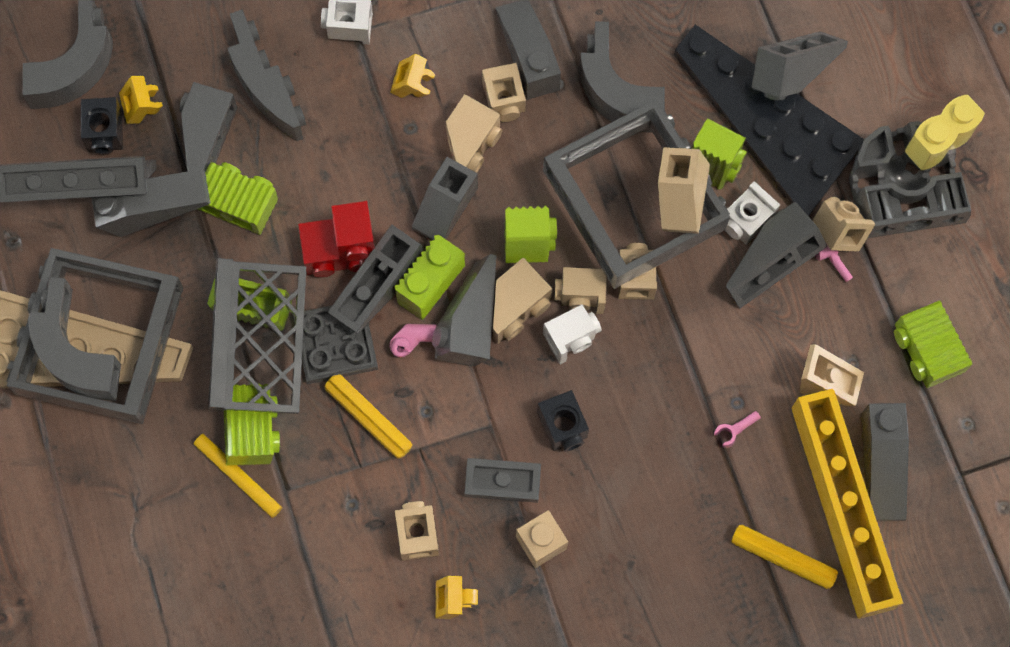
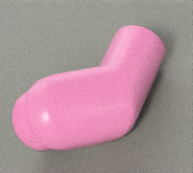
(409, 337)

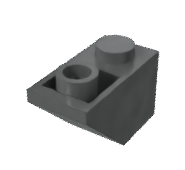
(445, 199)

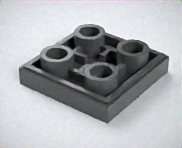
(334, 348)

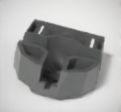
(944, 194)

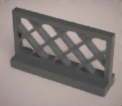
(75, 178)
(224, 336)

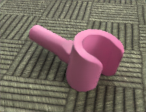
(835, 260)
(737, 428)

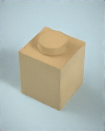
(541, 539)

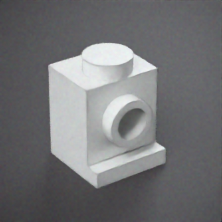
(356, 11)
(759, 204)
(571, 332)

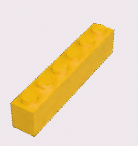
(846, 504)

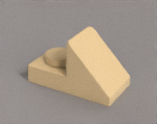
(826, 372)

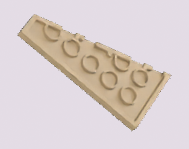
(91, 336)

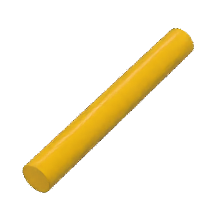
(238, 476)

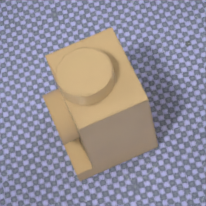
(504, 82)
(842, 225)
(642, 286)
(582, 287)
(413, 515)

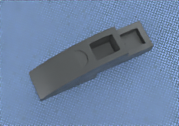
(264, 83)

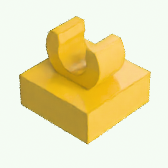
(409, 76)
(136, 99)
(452, 598)

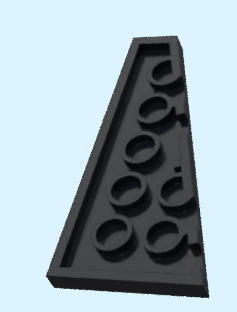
(786, 137)

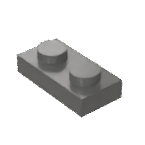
(502, 480)

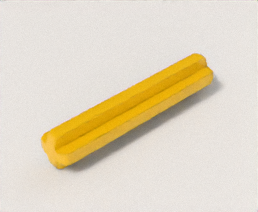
(368, 416)
(784, 556)

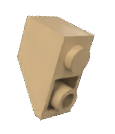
(471, 131)
(682, 189)
(517, 297)

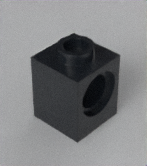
(98, 112)
(563, 406)

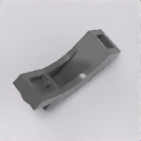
(76, 71)
(602, 85)
(77, 370)

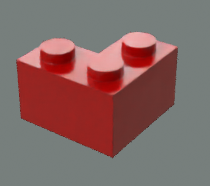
(338, 241)

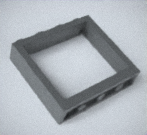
(557, 172)
(153, 347)

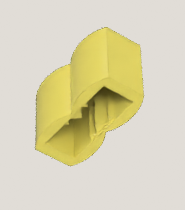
(944, 132)

